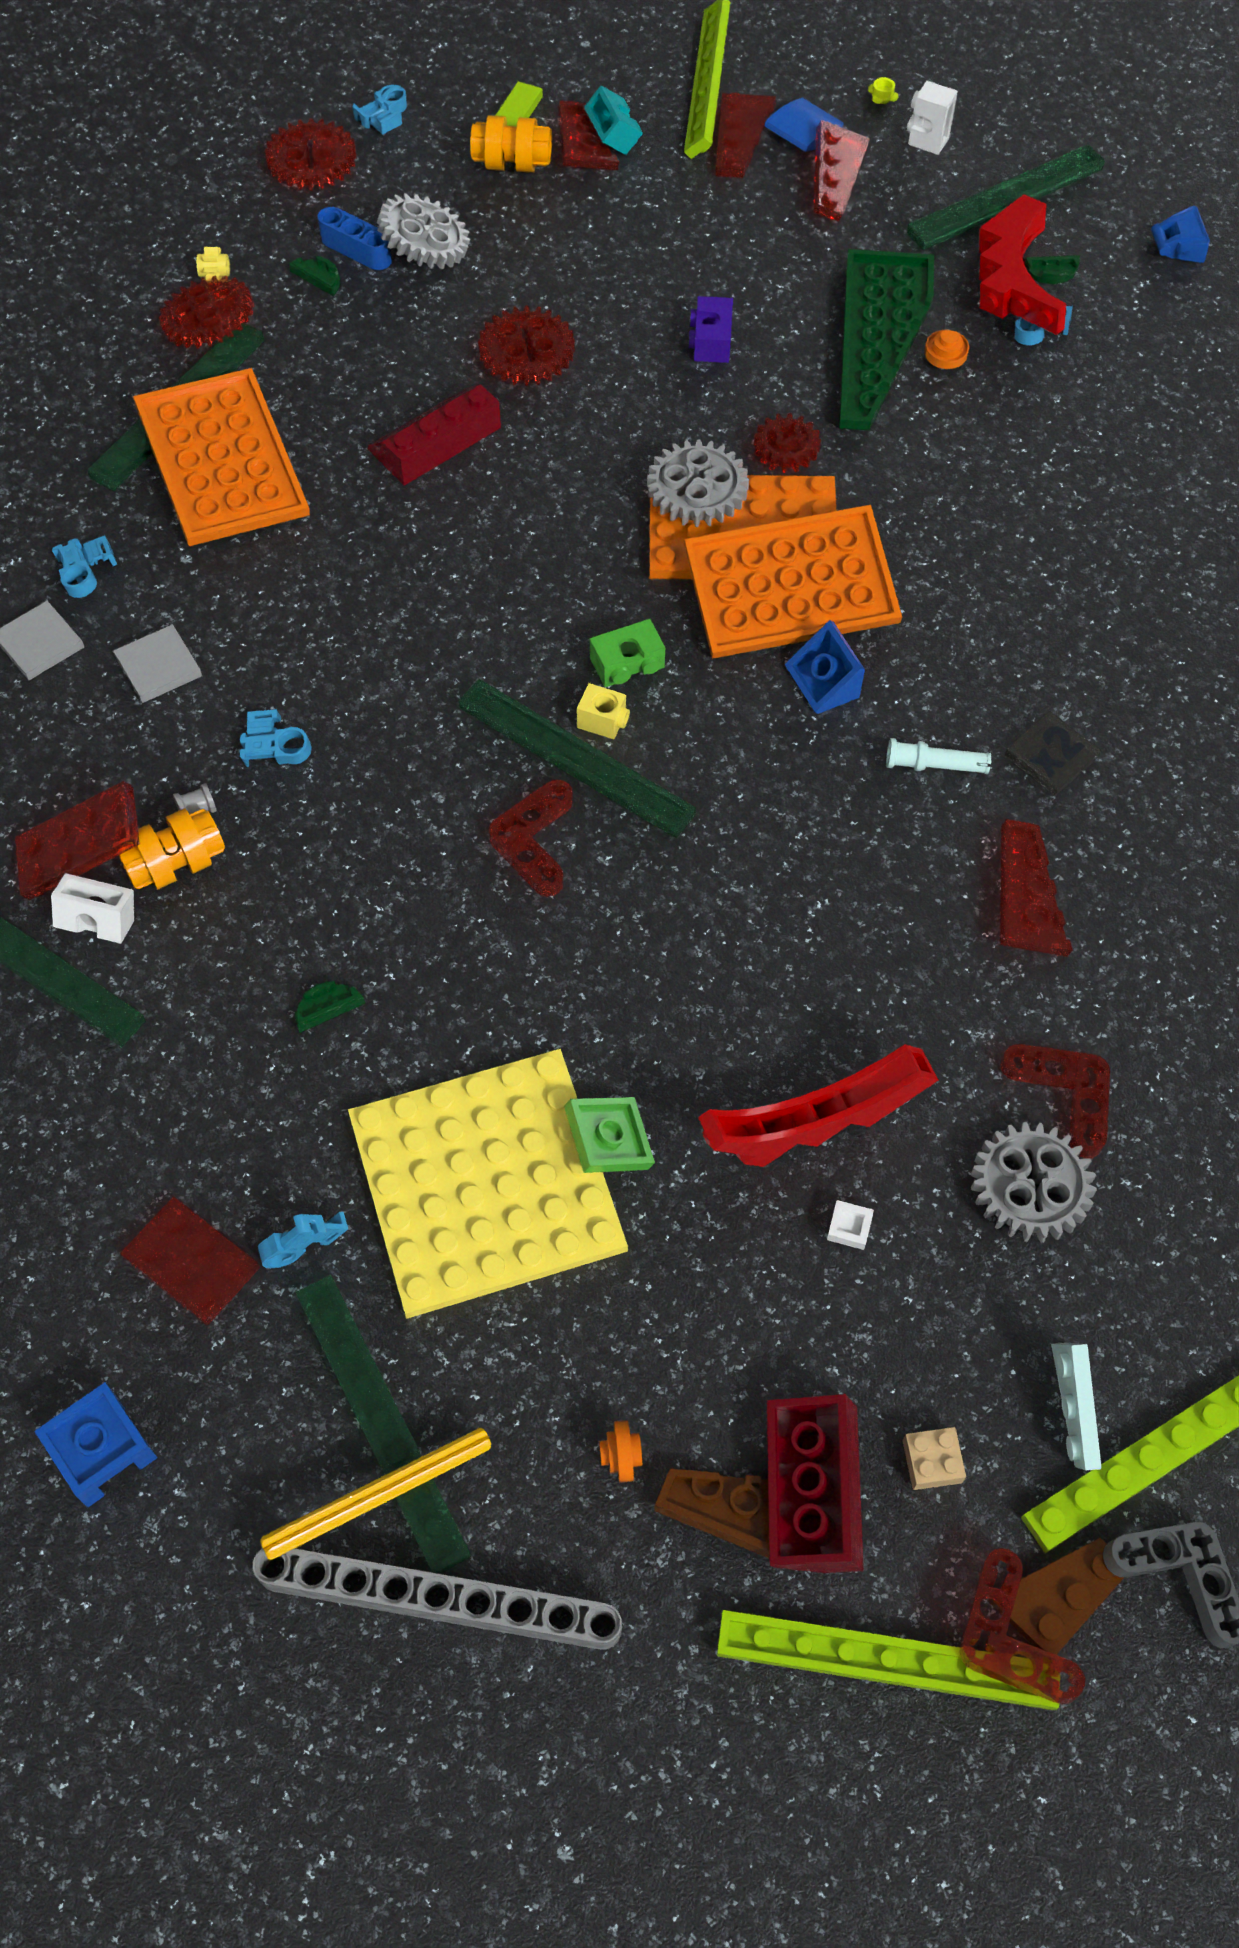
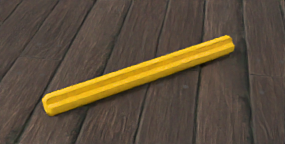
(375, 1493)

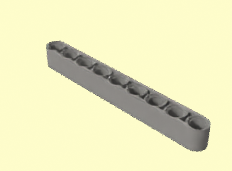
(454, 1611)

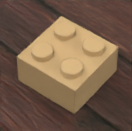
(934, 1458)

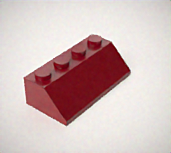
(438, 433)
(814, 1484)

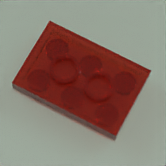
(190, 1260)

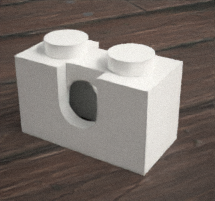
(932, 117)
(76, 912)

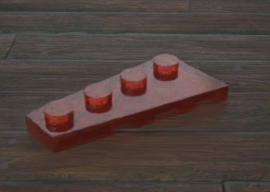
(740, 131)
(836, 168)
(1027, 894)

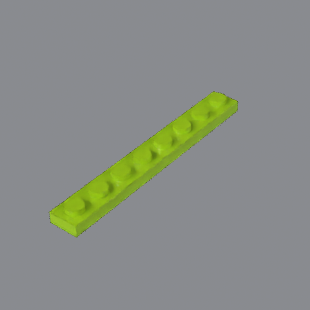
(707, 78)
(1135, 1468)
(868, 1657)

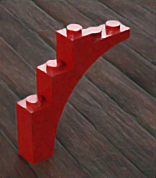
(1004, 278)
(861, 1099)

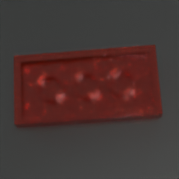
(77, 840)

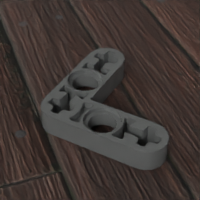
(1184, 1555)

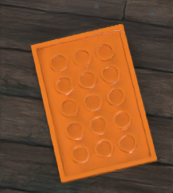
(221, 456)
(768, 501)
(790, 579)

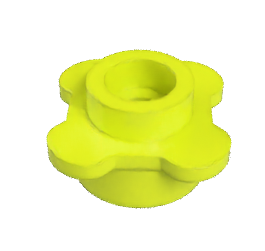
(883, 91)

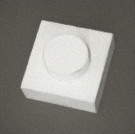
(850, 1224)

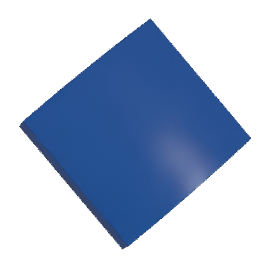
(798, 123)

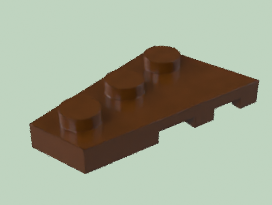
(719, 1506)
(1061, 1597)

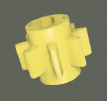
(213, 263)

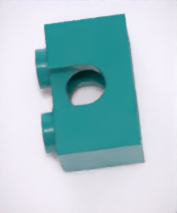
(612, 120)

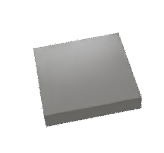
(38, 640)
(157, 663)

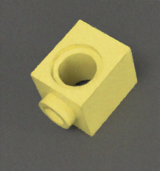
(599, 700)

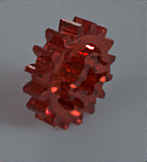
(787, 442)

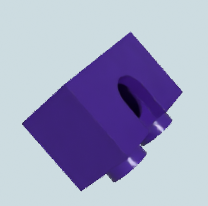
(713, 329)

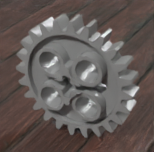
(423, 231)
(697, 483)
(1066, 1180)

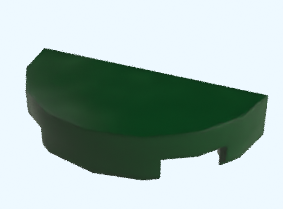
(1052, 268)
(318, 272)
(326, 1002)

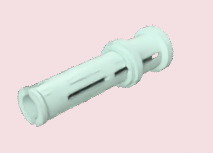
(922, 756)

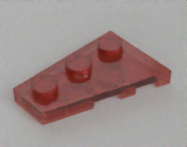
(580, 140)

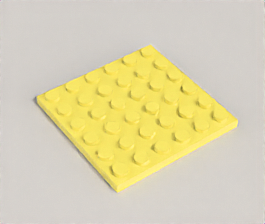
(483, 1184)

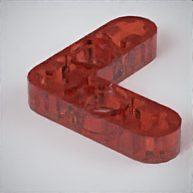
(522, 834)
(1073, 1078)
(1004, 1647)

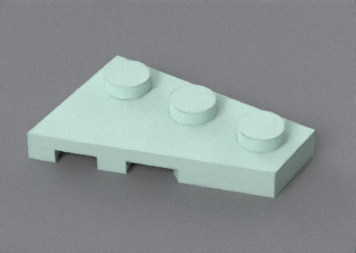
(1077, 1404)

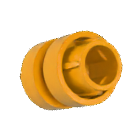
(523, 144)
(193, 835)

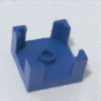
(94, 1443)

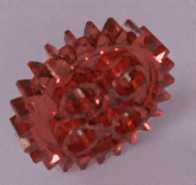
(290, 155)
(206, 311)
(546, 340)

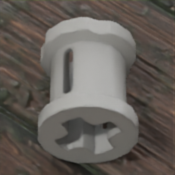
(195, 800)

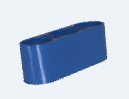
(354, 238)

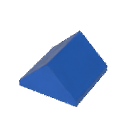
(827, 670)

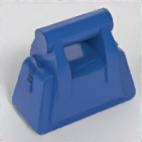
(1182, 236)

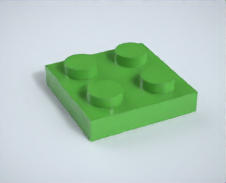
(609, 1134)

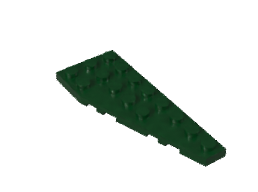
(882, 315)

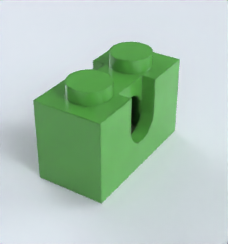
(618, 661)

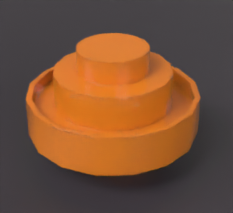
(946, 349)
(621, 1451)

